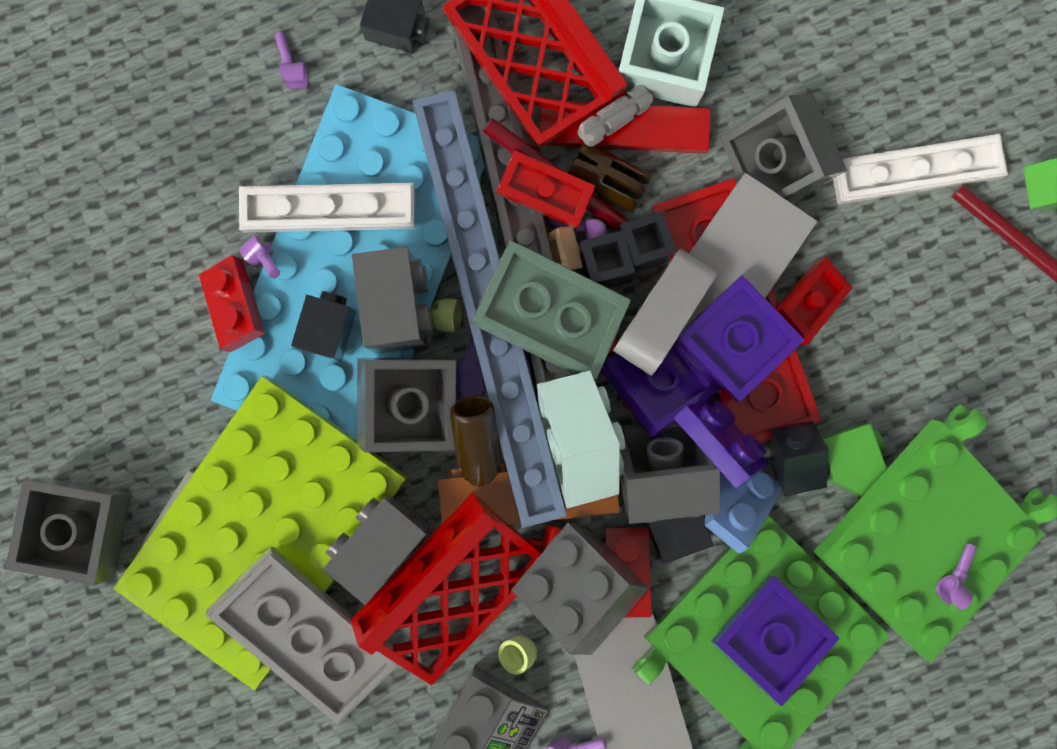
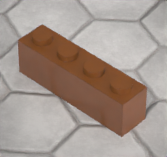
(501, 500)

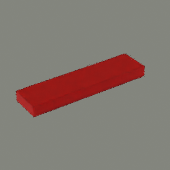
(653, 130)

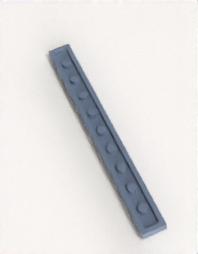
(475, 262)

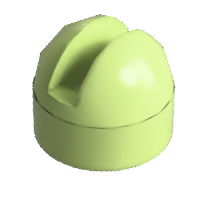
(447, 315)
(517, 654)

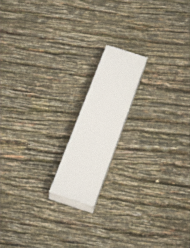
(921, 169)
(327, 207)

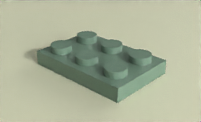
(550, 311)

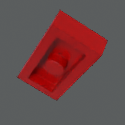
(545, 189)
(814, 298)
(231, 304)
(633, 548)

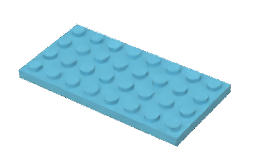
(354, 144)

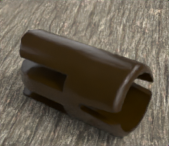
(611, 175)
(476, 439)

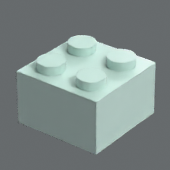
(671, 48)
(581, 438)

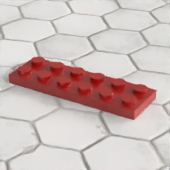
(785, 393)

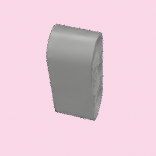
(665, 312)

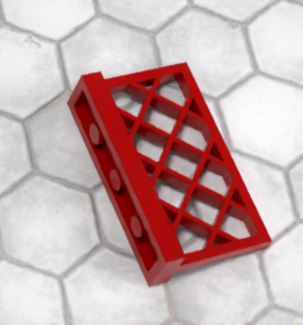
(569, 36)
(427, 575)

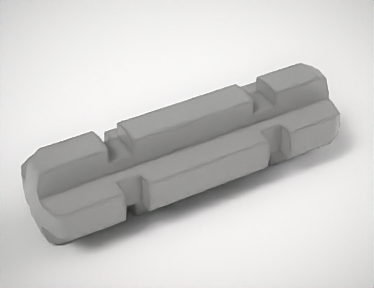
(615, 115)

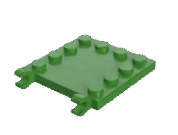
(917, 525)
(692, 622)

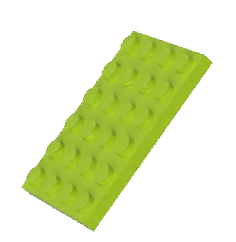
(268, 481)

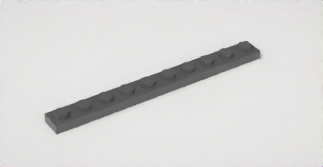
(513, 220)

